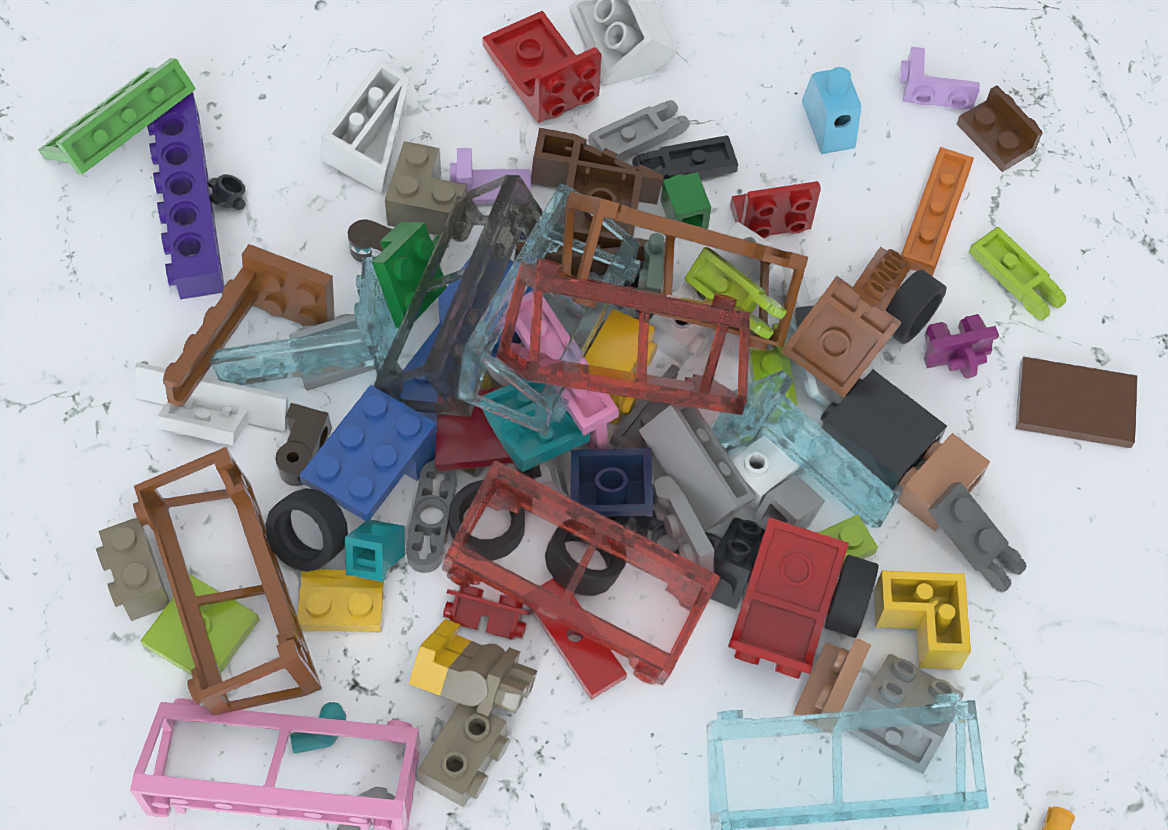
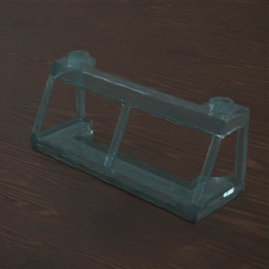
(544, 238)
(946, 709)

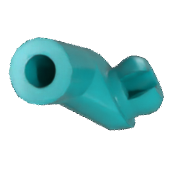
(306, 742)

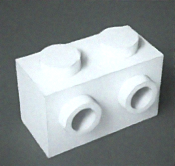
(764, 467)

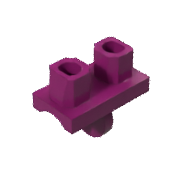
(960, 350)

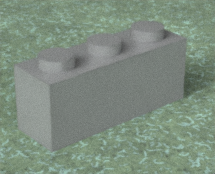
(697, 463)

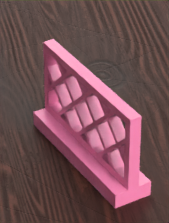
(587, 408)

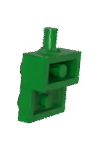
(402, 266)

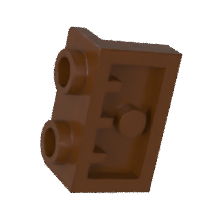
(1001, 129)

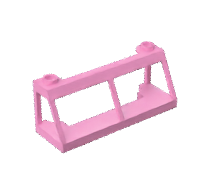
(160, 792)

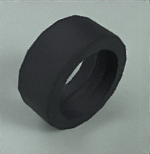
(915, 304)
(287, 544)
(488, 548)
(563, 566)
(851, 596)

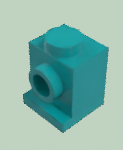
(374, 549)

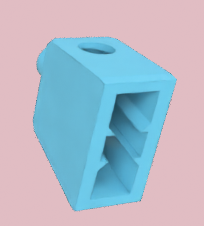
(832, 97)

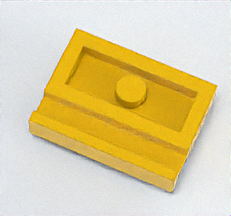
(339, 602)

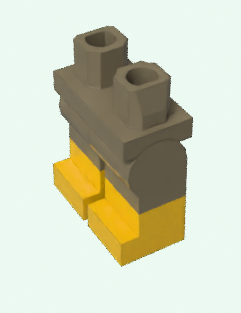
(471, 671)

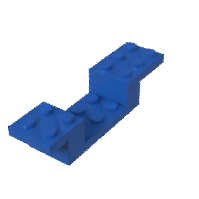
(383, 436)

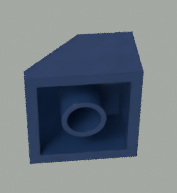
(613, 481)

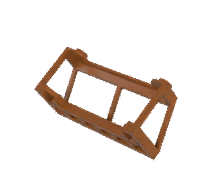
(675, 229)
(206, 680)

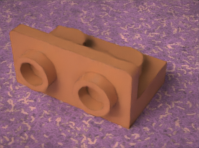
(832, 679)

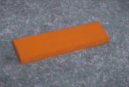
(936, 210)

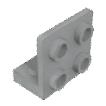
(898, 686)

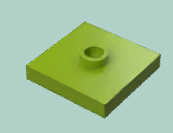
(226, 624)

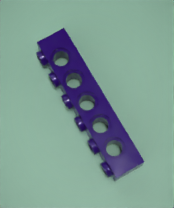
(184, 171)

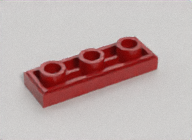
(588, 660)

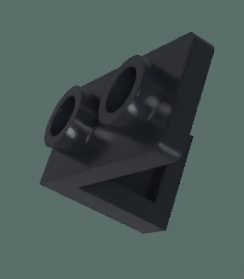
(735, 560)

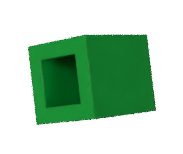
(686, 200)

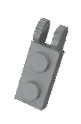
(640, 130)
(682, 522)

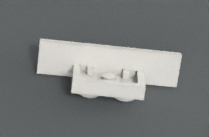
(214, 409)

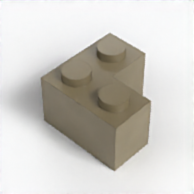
(418, 191)

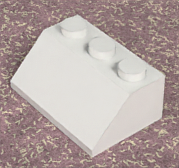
(627, 35)

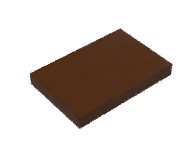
(1077, 402)

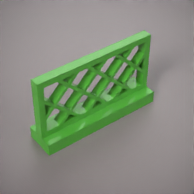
(120, 116)

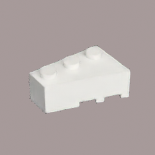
(367, 127)

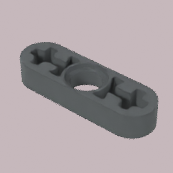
(418, 528)

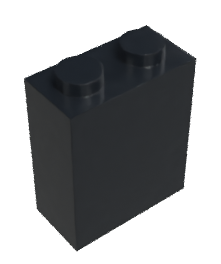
(882, 428)

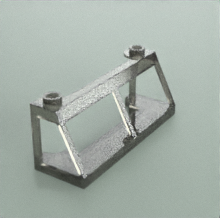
(508, 222)

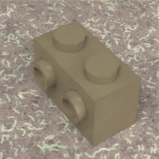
(134, 569)
(463, 753)

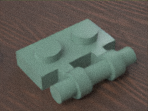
(653, 267)

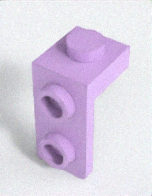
(934, 90)
(462, 173)

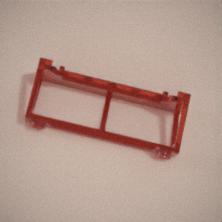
(694, 391)
(512, 491)

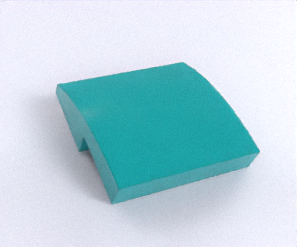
(523, 444)

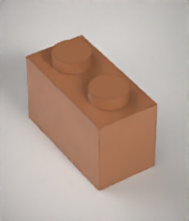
(944, 465)

